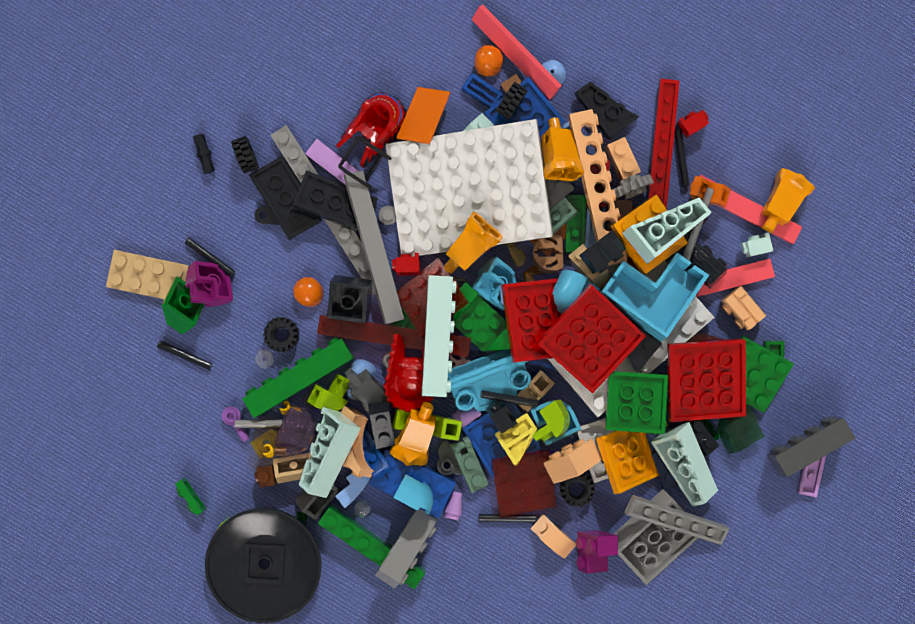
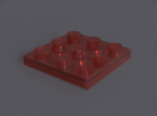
(414, 295)
(523, 486)

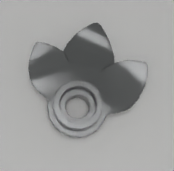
(446, 455)

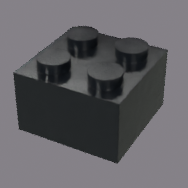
(349, 299)

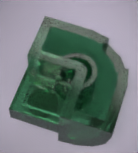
(739, 432)

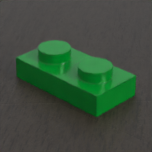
(185, 490)

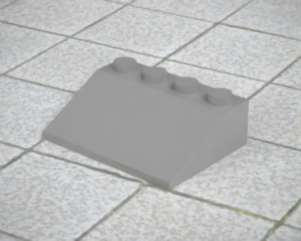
(651, 547)

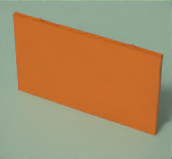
(423, 115)

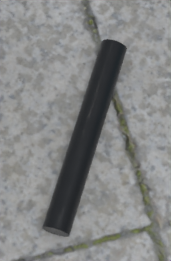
(681, 157)
(210, 257)
(184, 355)
(509, 398)
(510, 518)

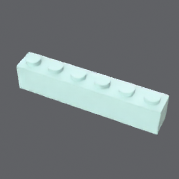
(437, 336)

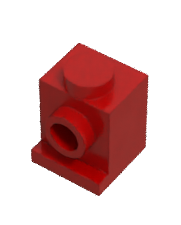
(693, 122)
(406, 265)

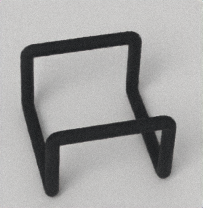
(382, 154)

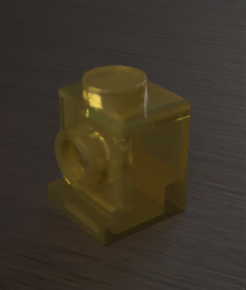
(258, 443)

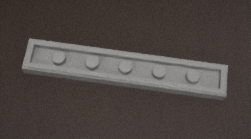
(676, 520)

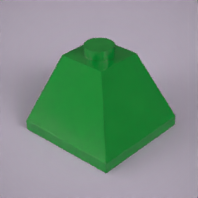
(178, 309)

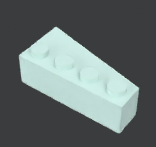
(328, 452)

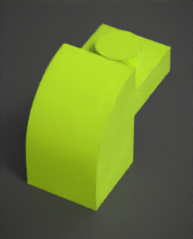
(330, 398)
(557, 421)

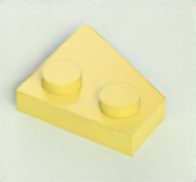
(518, 438)

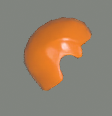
(488, 60)
(308, 292)

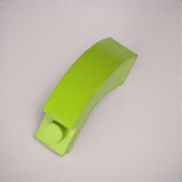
(444, 427)

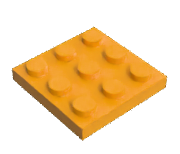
(648, 209)
(626, 459)

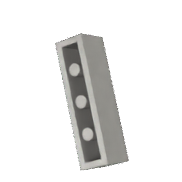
(405, 549)

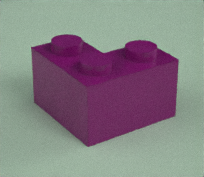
(594, 549)

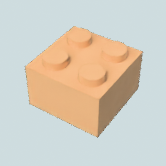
(572, 460)

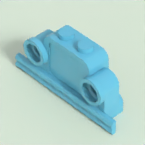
(488, 373)

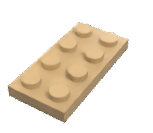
(143, 274)

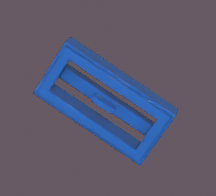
(468, 82)

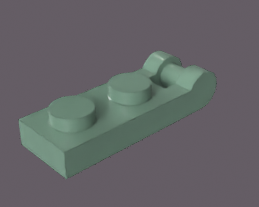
(469, 465)

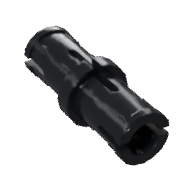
(203, 153)

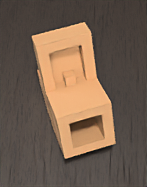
(553, 536)

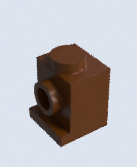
(265, 475)

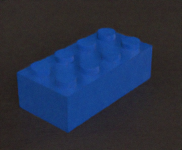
(440, 484)

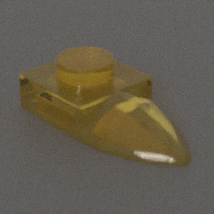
(517, 255)

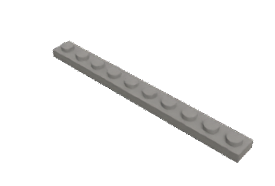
(346, 237)

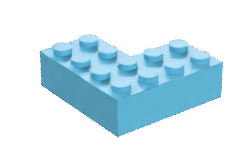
(655, 304)

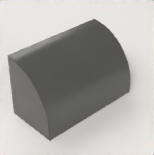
(314, 505)

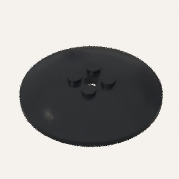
(258, 591)

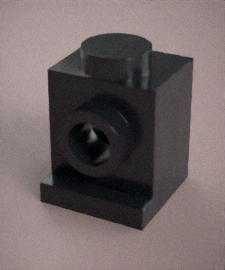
(501, 416)

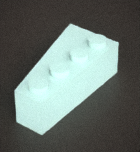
(660, 232)
(686, 463)

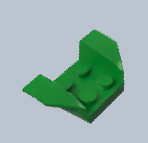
(481, 323)

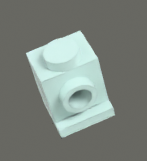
(757, 245)

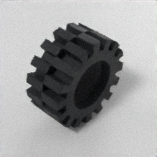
(511, 100)
(244, 154)
(269, 334)
(577, 500)

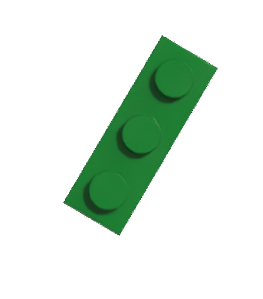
(576, 226)

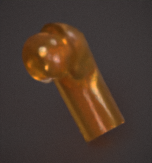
(530, 272)

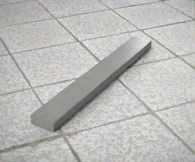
(374, 249)

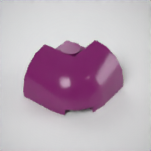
(208, 284)

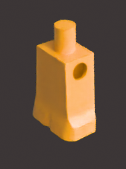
(560, 153)
(785, 198)
(471, 243)
(415, 437)

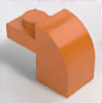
(720, 194)

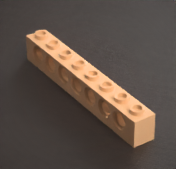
(589, 120)

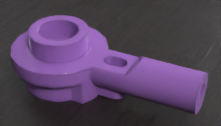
(229, 416)

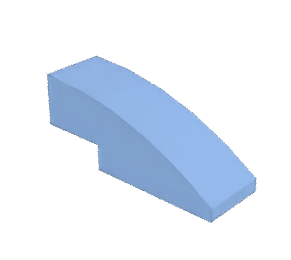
(352, 490)

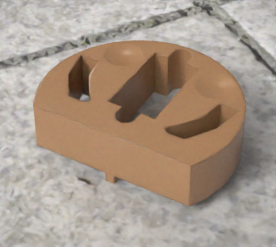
(544, 244)

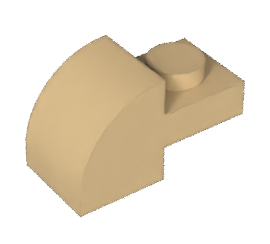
(537, 388)

